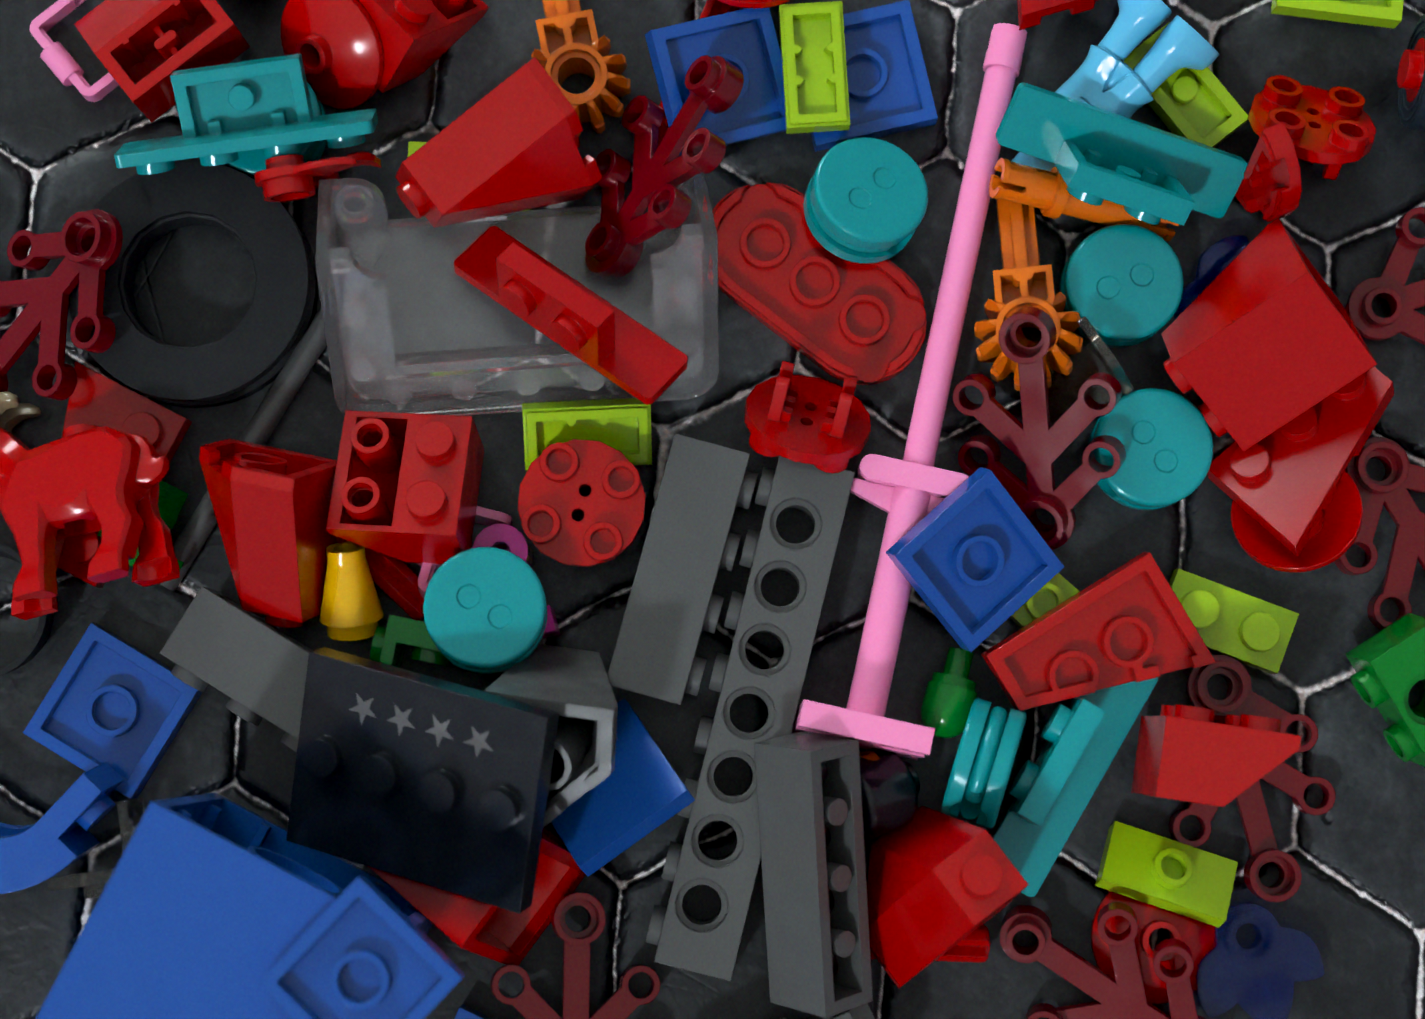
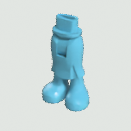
(1111, 84)

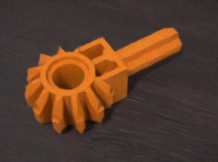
(573, 47)
(1021, 285)

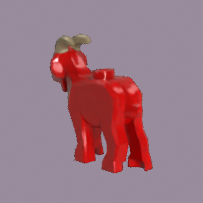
(75, 488)

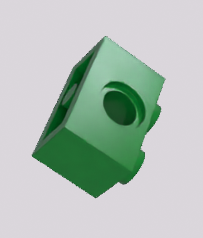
(1384, 675)

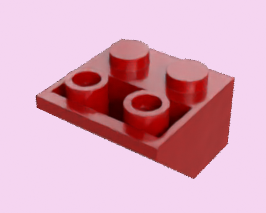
(419, 33)
(153, 38)
(407, 484)
(1203, 761)

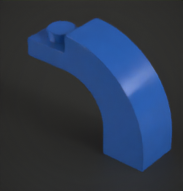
(60, 836)

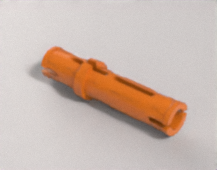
(1049, 194)

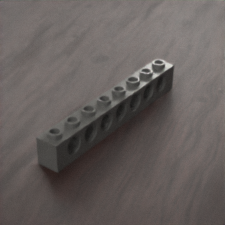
(713, 943)

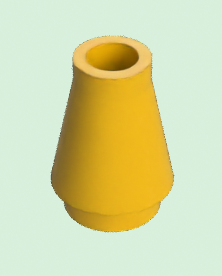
(349, 595)

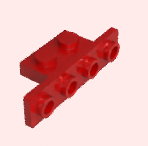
(571, 315)

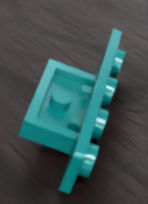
(241, 110)
(1121, 158)
(1065, 776)

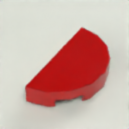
(1272, 176)

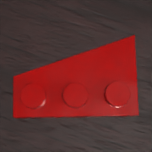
(110, 404)
(1297, 467)
(1100, 638)

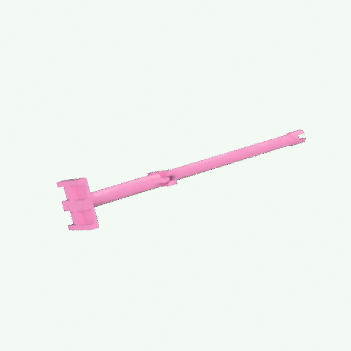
(913, 485)

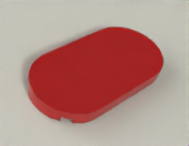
(834, 311)

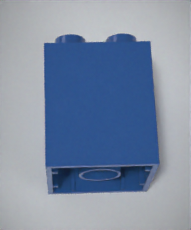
(200, 916)

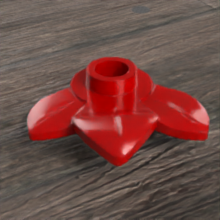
(293, 179)

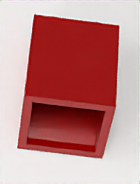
(1264, 341)
(488, 928)

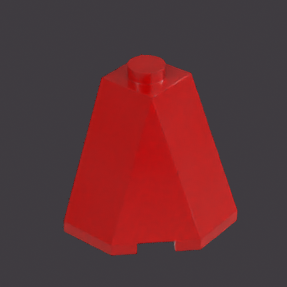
(501, 155)
(272, 525)
(933, 889)

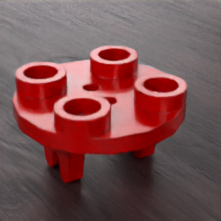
(1322, 123)
(807, 420)
(552, 495)

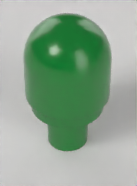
(949, 695)

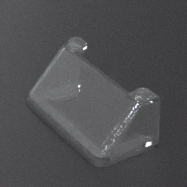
(429, 342)

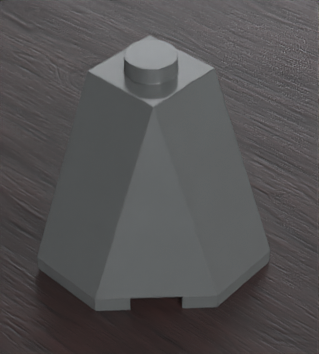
(587, 725)

